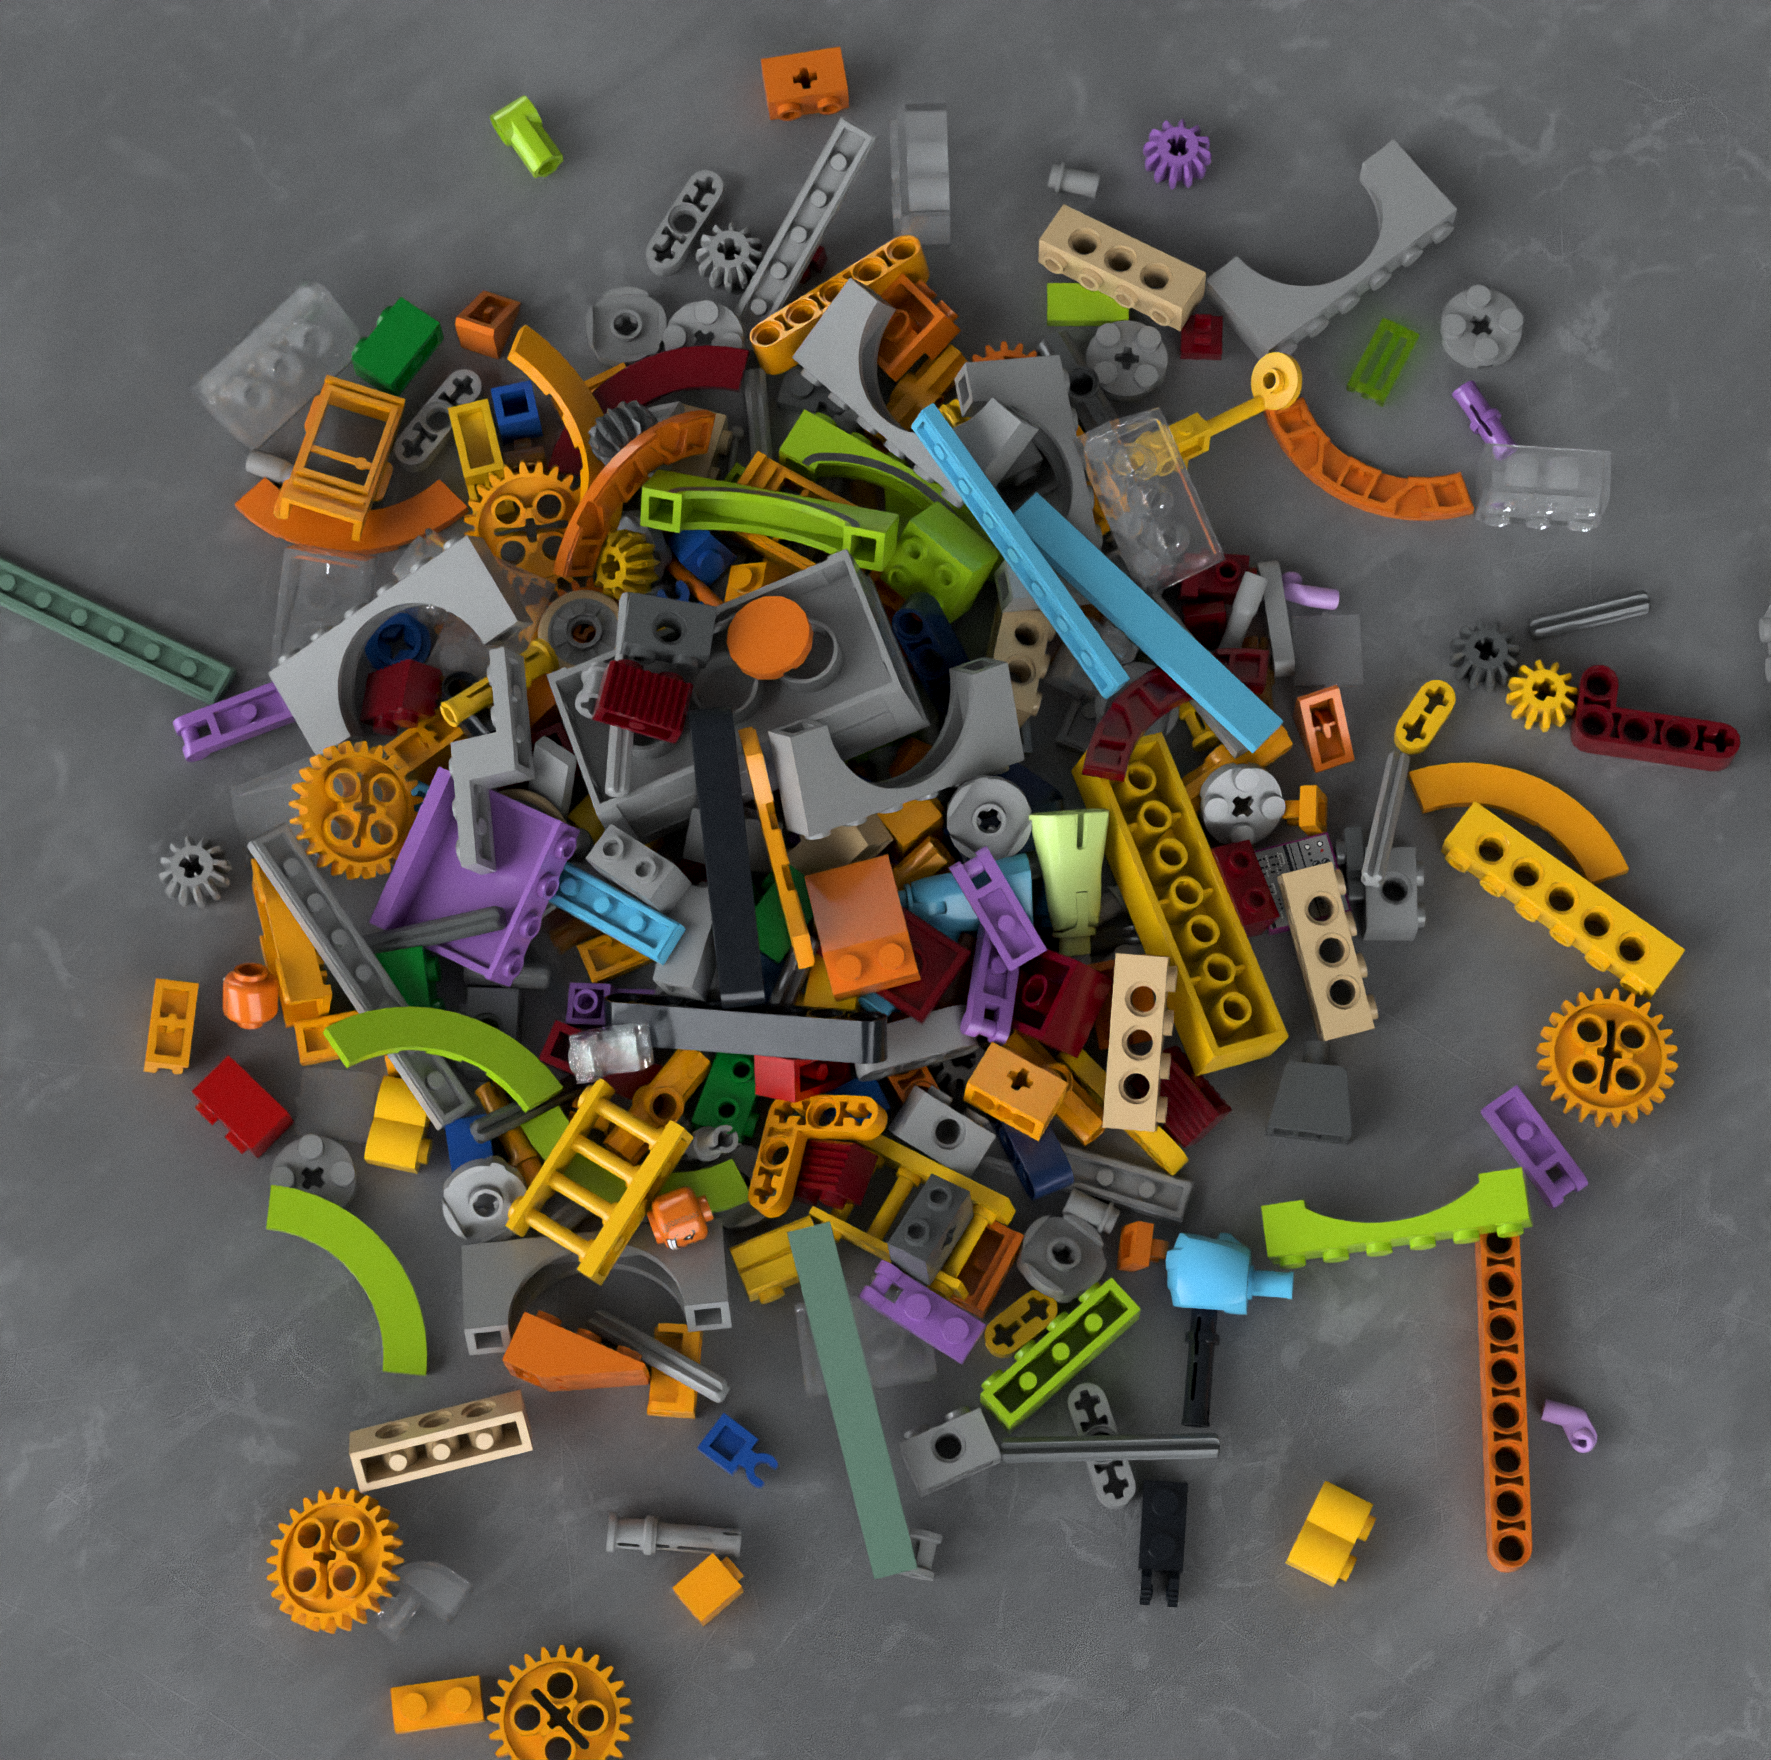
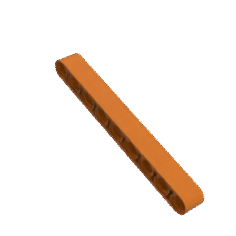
(1509, 1396)

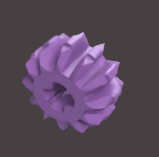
(1178, 167)

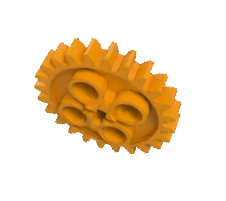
(526, 490)
(321, 805)
(1645, 1064)
(335, 1560)
(589, 1690)

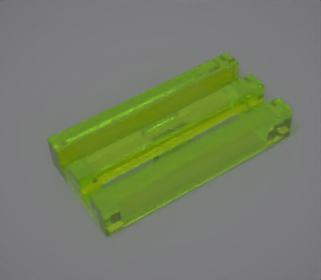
(1369, 390)

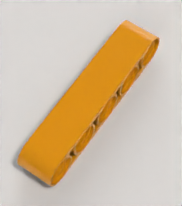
(783, 332)

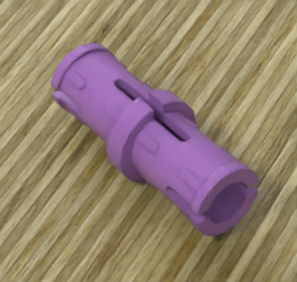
(1482, 417)

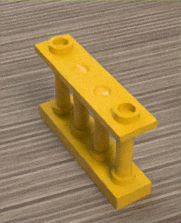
(911, 1171)
(618, 1218)

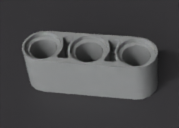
(920, 1045)

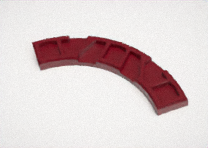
(656, 377)
(1148, 701)

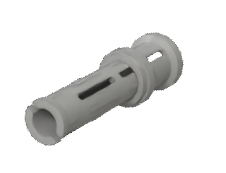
(653, 1535)

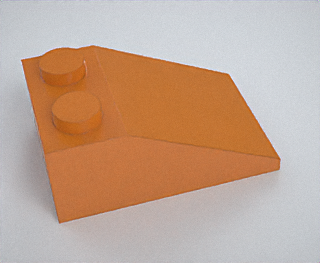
(862, 928)

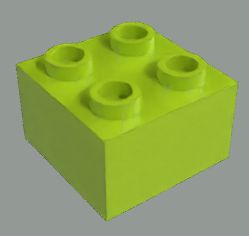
(942, 559)

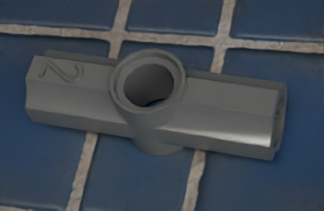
(1091, 408)

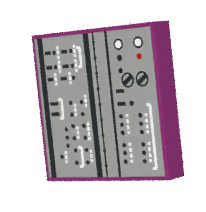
(1293, 857)

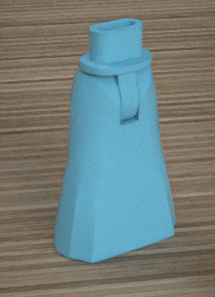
(944, 905)

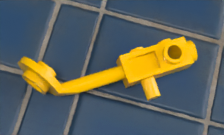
(1194, 433)

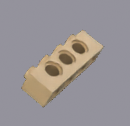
(1113, 250)
(1025, 661)
(1297, 891)
(1121, 1108)
(440, 1441)

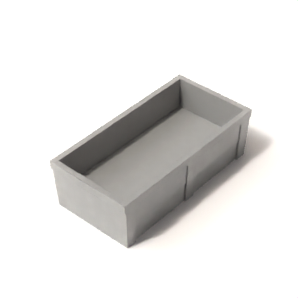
(848, 681)

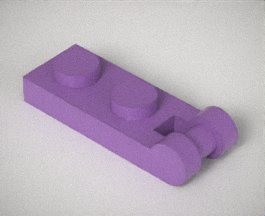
(232, 721)
(998, 910)
(991, 989)
(1533, 1146)
(923, 1312)

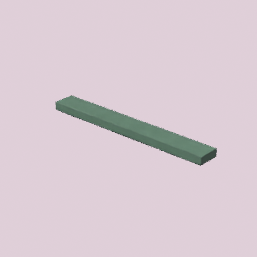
(113, 634)
(852, 1400)

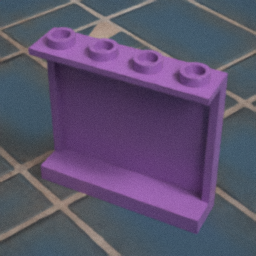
(433, 885)

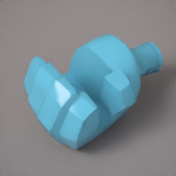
(1219, 1275)

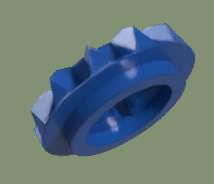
(415, 636)

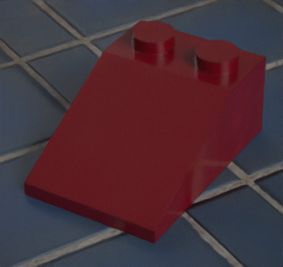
(1057, 1001)

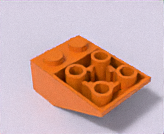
(567, 1361)

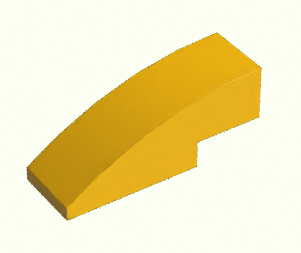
(479, 451)

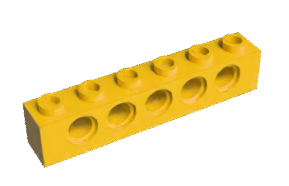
(1553, 878)

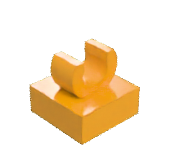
(1309, 812)

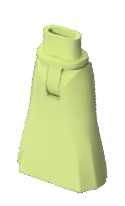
(1071, 861)

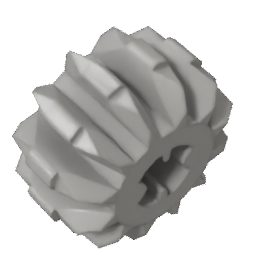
(729, 242)
(200, 886)

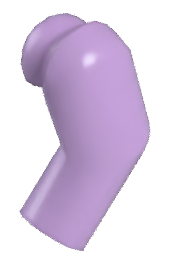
(1308, 595)
(1574, 1423)

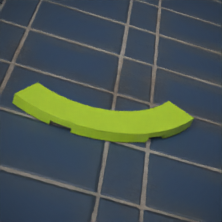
(449, 1036)
(719, 1183)
(370, 1263)

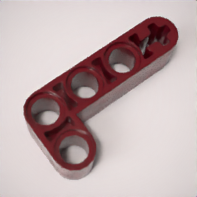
(1653, 727)

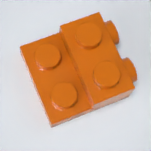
(915, 326)

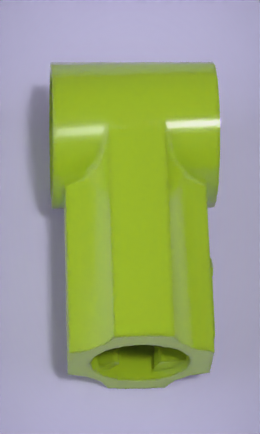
(522, 128)

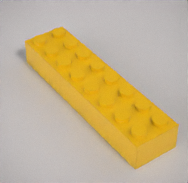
(1184, 910)

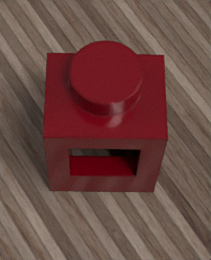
(1215, 586)

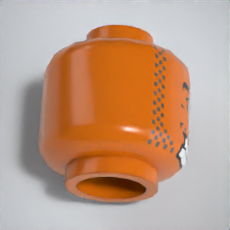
(250, 995)
(679, 1218)

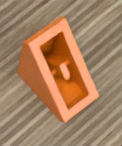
(487, 324)
(1323, 728)

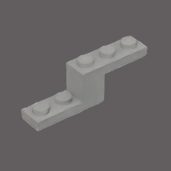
(491, 761)

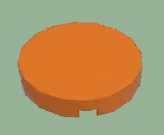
(769, 637)

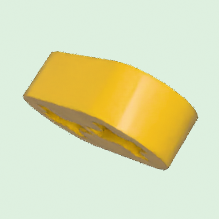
(1432, 722)
(1014, 1315)

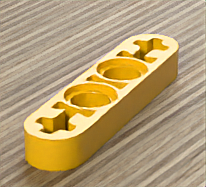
(1156, 1144)

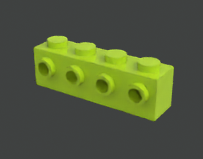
(1060, 1355)

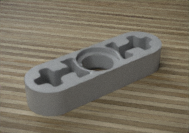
(685, 241)
(411, 435)
(1276, 621)
(1101, 1411)

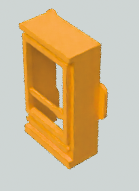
(770, 475)
(331, 494)
(289, 955)

